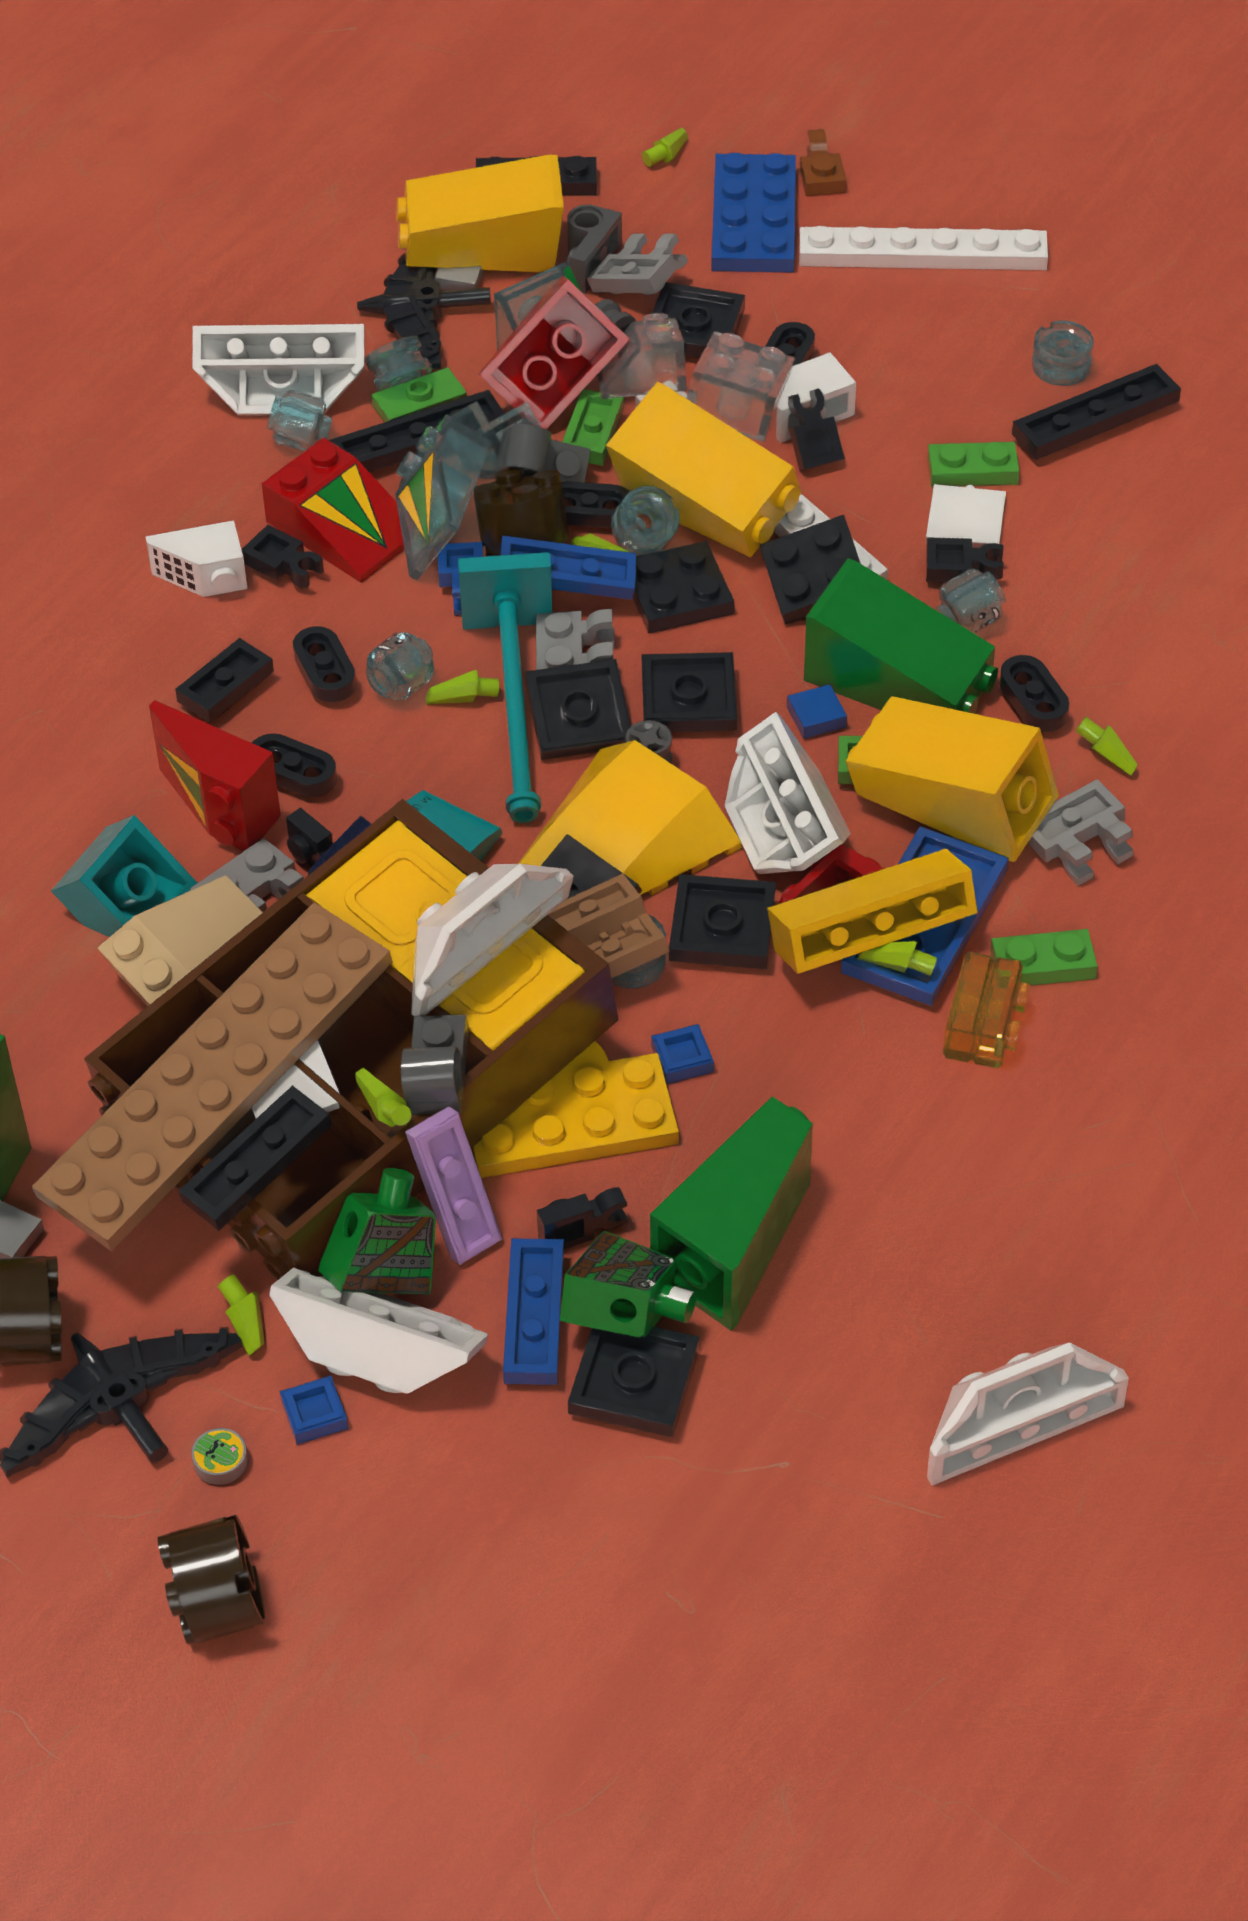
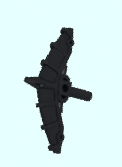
(415, 303)
(111, 1390)

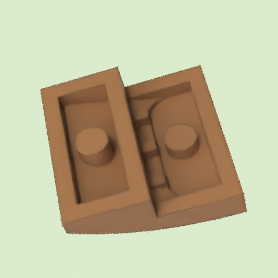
(613, 924)

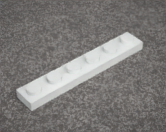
(923, 248)

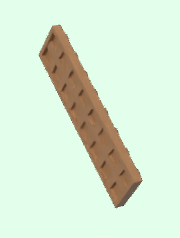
(211, 1076)

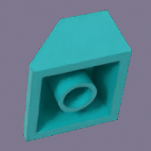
(121, 877)

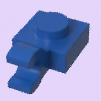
(448, 567)

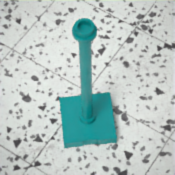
(509, 594)

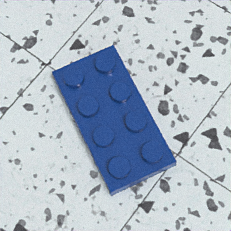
(754, 213)
(944, 941)

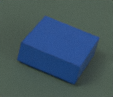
(816, 711)
(683, 1053)
(313, 1410)

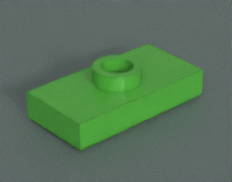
(418, 395)

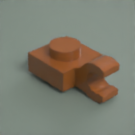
(821, 171)

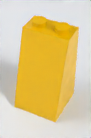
(484, 217)
(711, 471)
(956, 773)

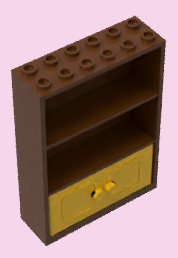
(523, 1012)

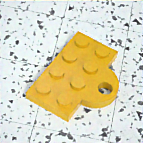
(583, 1115)

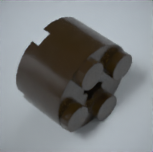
(521, 508)
(29, 1311)
(213, 1579)

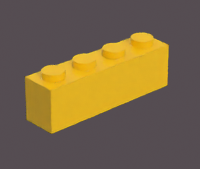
(872, 910)

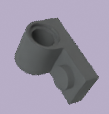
(591, 237)
(533, 451)
(435, 1064)

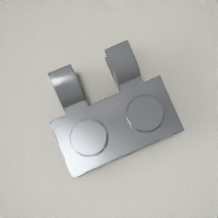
(636, 271)
(564, 634)
(1077, 819)
(259, 872)

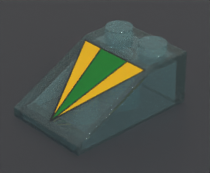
(437, 489)

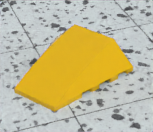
(639, 818)

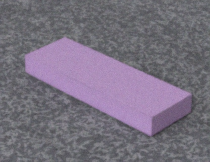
(453, 1185)

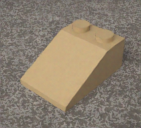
(177, 936)

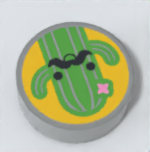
(219, 1456)

